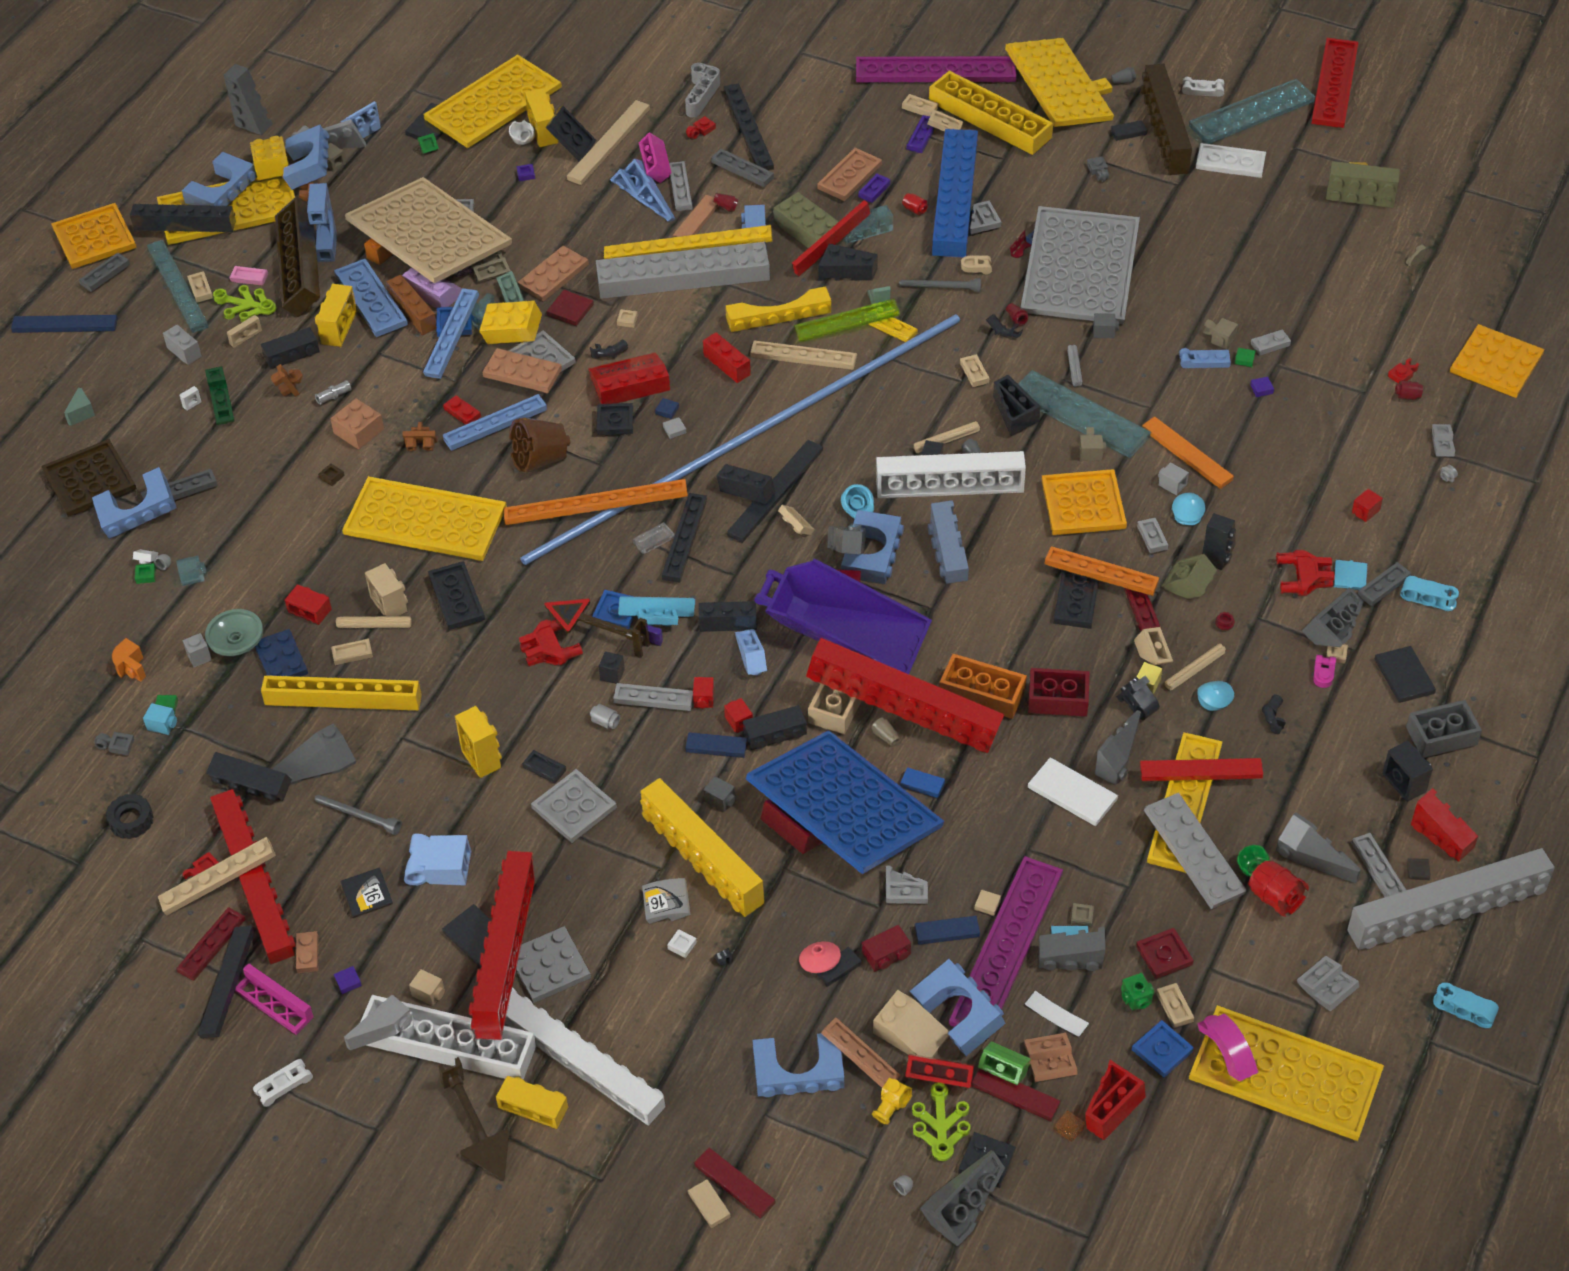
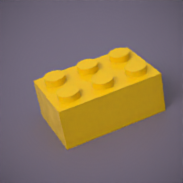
(539, 115)
(269, 157)
(336, 315)
(510, 322)
(478, 741)

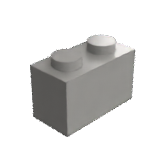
(182, 344)

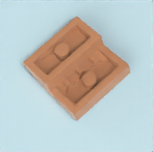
(1050, 1057)

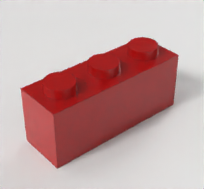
(726, 357)
(939, 1070)

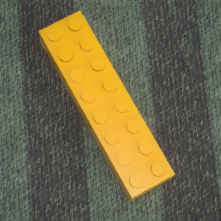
(991, 112)
(702, 847)

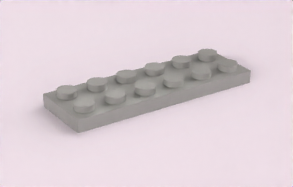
(1195, 850)

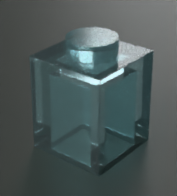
(191, 570)

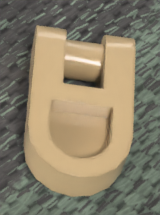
(976, 264)

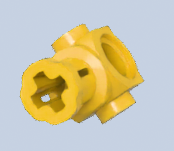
(893, 1097)

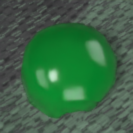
(1251, 857)

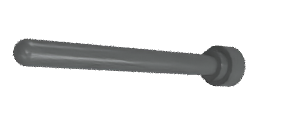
(973, 284)
(391, 825)

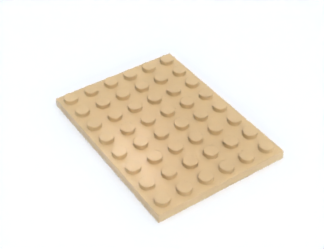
(428, 229)

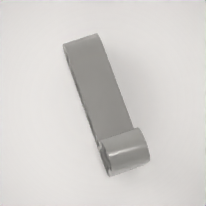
(707, 82)

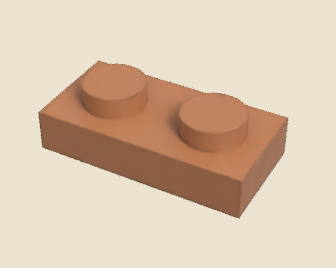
(307, 952)

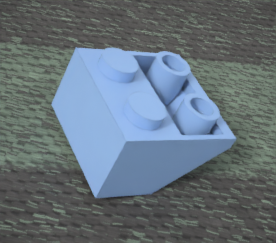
(366, 119)

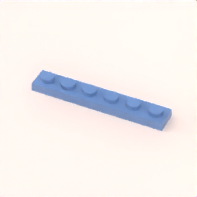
(451, 333)
(494, 422)

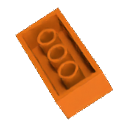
(984, 684)

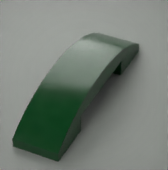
(219, 395)

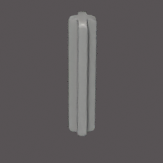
(1074, 365)

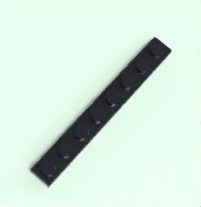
(748, 126)

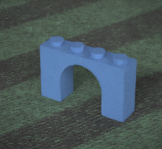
(314, 166)
(236, 170)
(321, 214)
(156, 503)
(886, 530)
(950, 981)
(774, 1080)

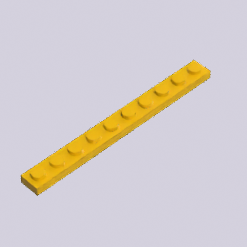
(691, 242)

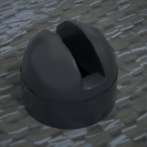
(723, 957)

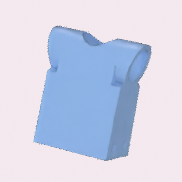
(438, 860)

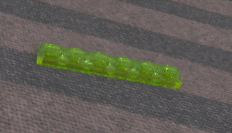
(846, 320)

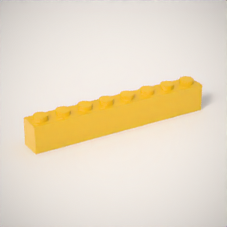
(341, 692)

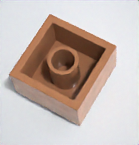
(357, 423)

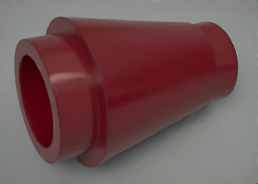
(727, 202)
(1017, 314)

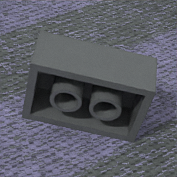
(1443, 728)

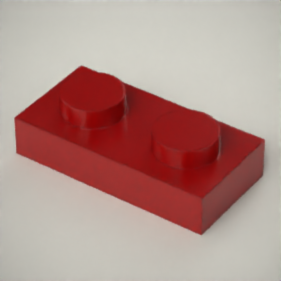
(462, 410)

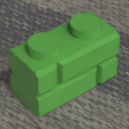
(1004, 1063)

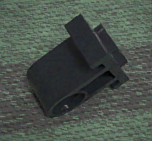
(1139, 697)

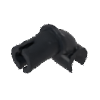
(1001, 329)
(610, 351)
(1270, 712)

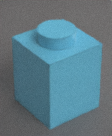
(160, 719)

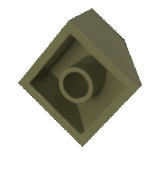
(1190, 576)

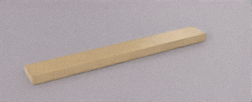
(608, 142)

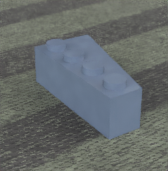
(947, 542)

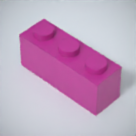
(655, 157)

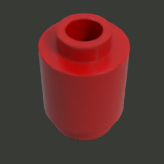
(915, 203)

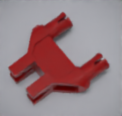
(1310, 570)
(544, 647)

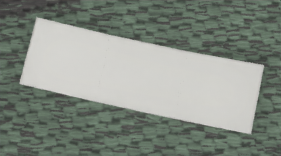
(1056, 1014)

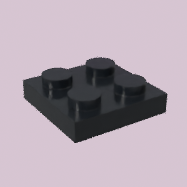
(614, 419)
(982, 1145)

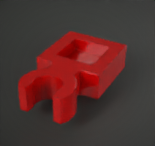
(1403, 372)
(200, 865)

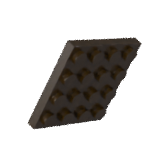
(86, 475)

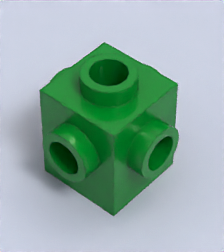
(1137, 992)

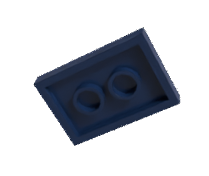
(281, 655)

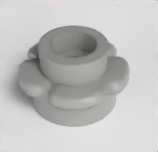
(1448, 473)

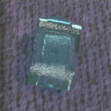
(479, 310)

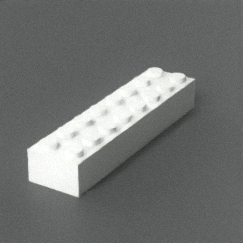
(950, 474)
(446, 1036)

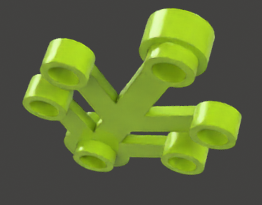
(265, 306)
(941, 1125)

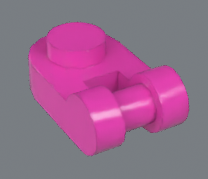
(1324, 676)

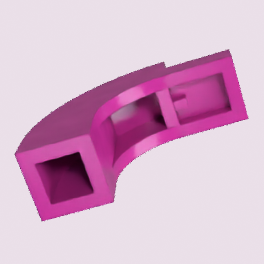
(1232, 1045)

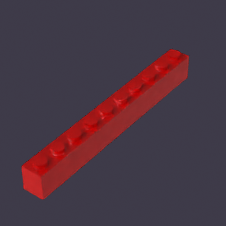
(254, 882)

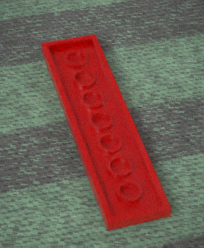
(1335, 83)

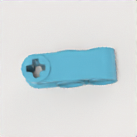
(1429, 593)
(1466, 1005)

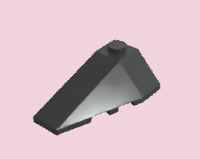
(1336, 621)
(1116, 751)
(318, 755)
(1306, 847)
(958, 1203)

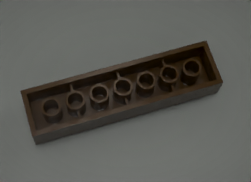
(1166, 119)
(297, 257)

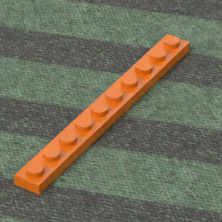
(595, 502)

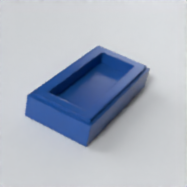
(922, 782)

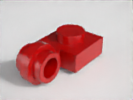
(701, 126)

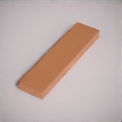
(697, 217)
(859, 1052)

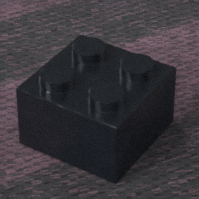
(1407, 771)

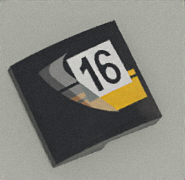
(366, 892)

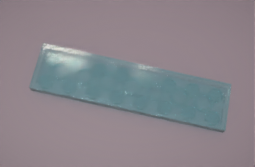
(1251, 111)
(1082, 413)

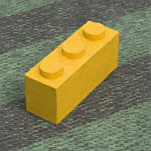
(532, 1101)

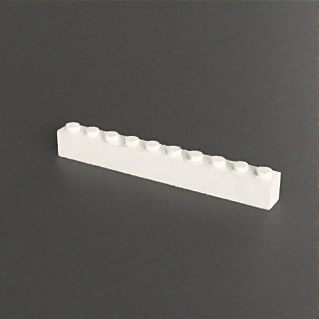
(585, 1060)

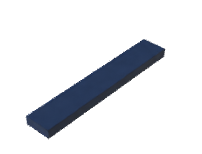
(64, 323)

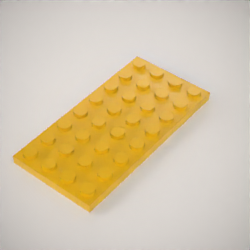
(1059, 82)
(490, 101)
(252, 207)
(425, 518)
(1295, 1076)

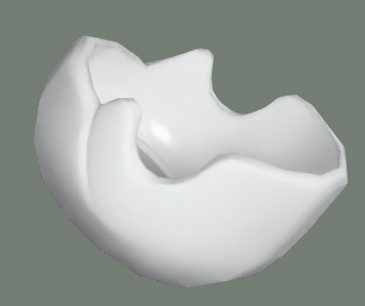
(522, 132)

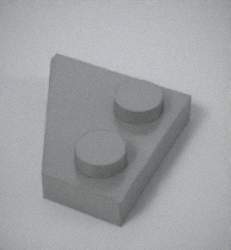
(984, 218)
(905, 888)

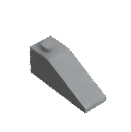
(382, 1023)

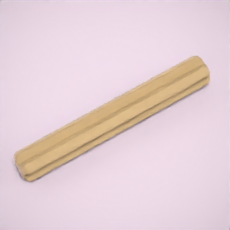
(949, 435)
(374, 622)
(1195, 666)

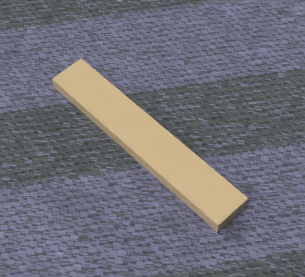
(803, 355)

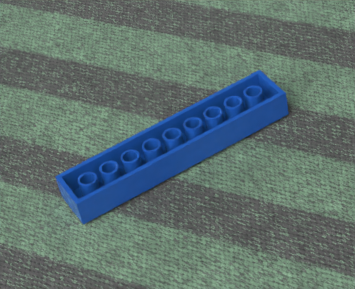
(955, 193)

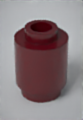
(1409, 390)

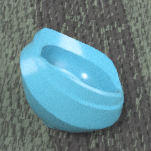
(857, 498)
(1188, 508)
(1215, 695)

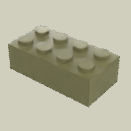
(1362, 184)
(803, 219)

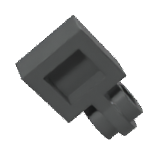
(1099, 167)
(119, 743)

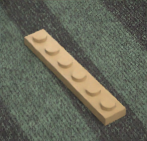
(216, 876)

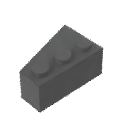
(847, 539)
(1072, 951)

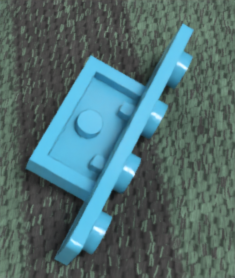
(657, 609)

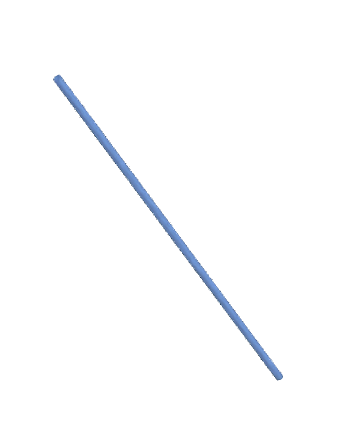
(751, 433)

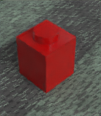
(1367, 505)
(703, 692)
(736, 713)

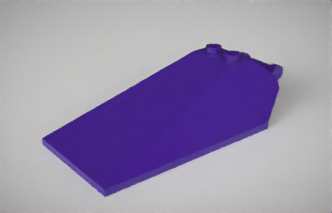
(845, 612)

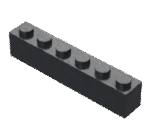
(182, 218)

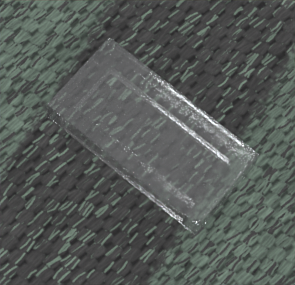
(653, 538)

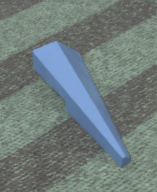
(643, 188)

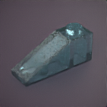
(876, 223)

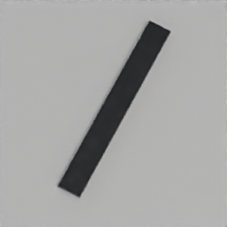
(782, 483)

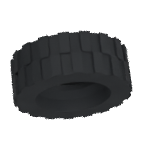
(126, 803)

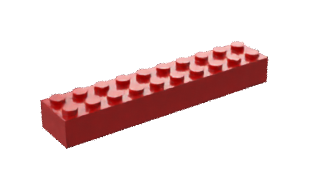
(904, 695)
(502, 946)

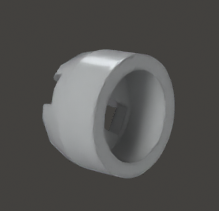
(162, 561)
(903, 1184)

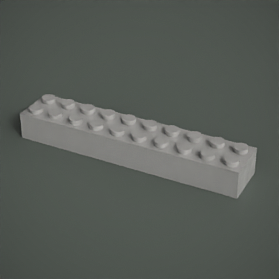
(682, 270)
(1450, 899)

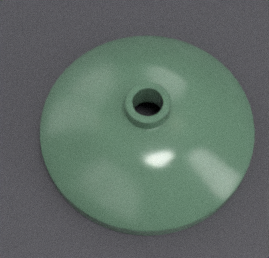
(234, 632)

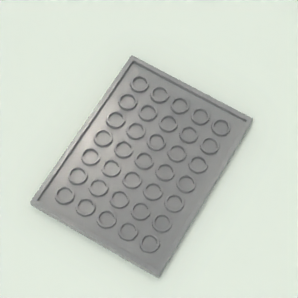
(1080, 264)

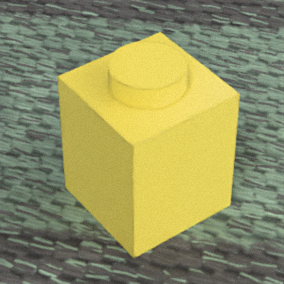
(1153, 674)

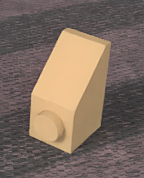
(1153, 646)

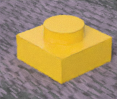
(1102, 86)

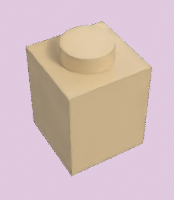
(427, 987)

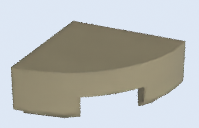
(1418, 256)

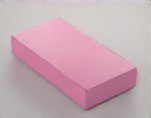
(248, 275)

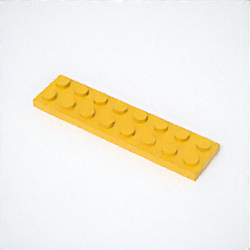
(1192, 791)

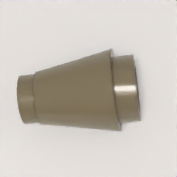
(885, 731)

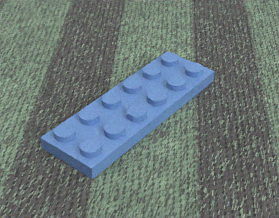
(371, 298)

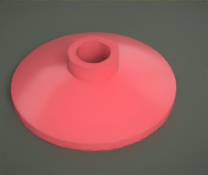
(820, 957)

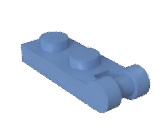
(1204, 358)

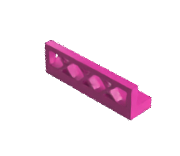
(276, 992)

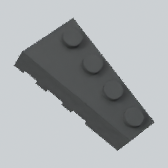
(245, 100)

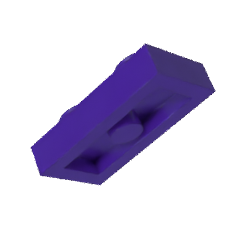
(874, 188)

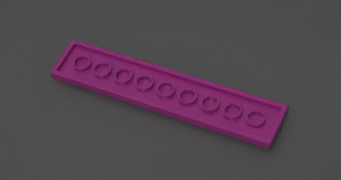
(934, 67)
(1011, 934)

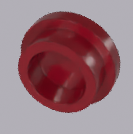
(1225, 621)

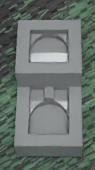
(1442, 440)

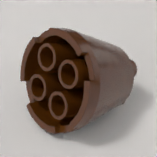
(537, 443)

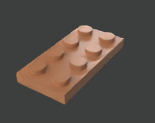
(849, 174)
(553, 273)
(522, 370)

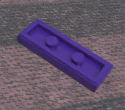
(920, 136)

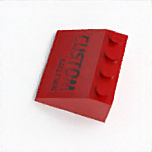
(630, 379)

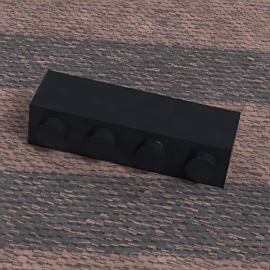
(248, 776)

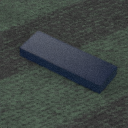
(716, 745)
(947, 930)

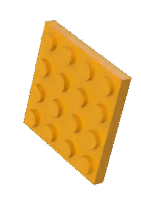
(93, 235)
(1497, 361)
(1083, 502)

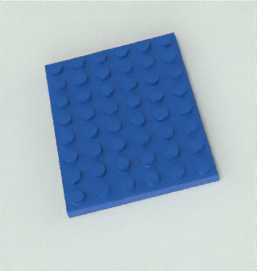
(845, 801)

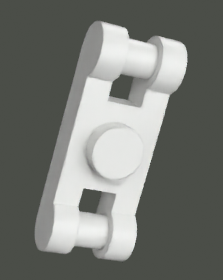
(1203, 87)
(282, 1082)

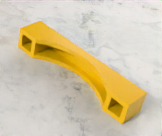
(746, 316)

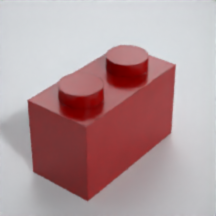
(308, 604)

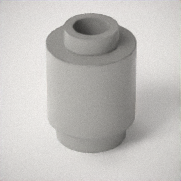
(604, 716)

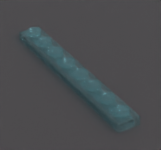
(177, 286)

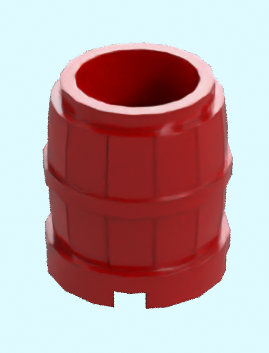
(1278, 887)

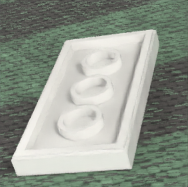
(1230, 160)
(1072, 791)

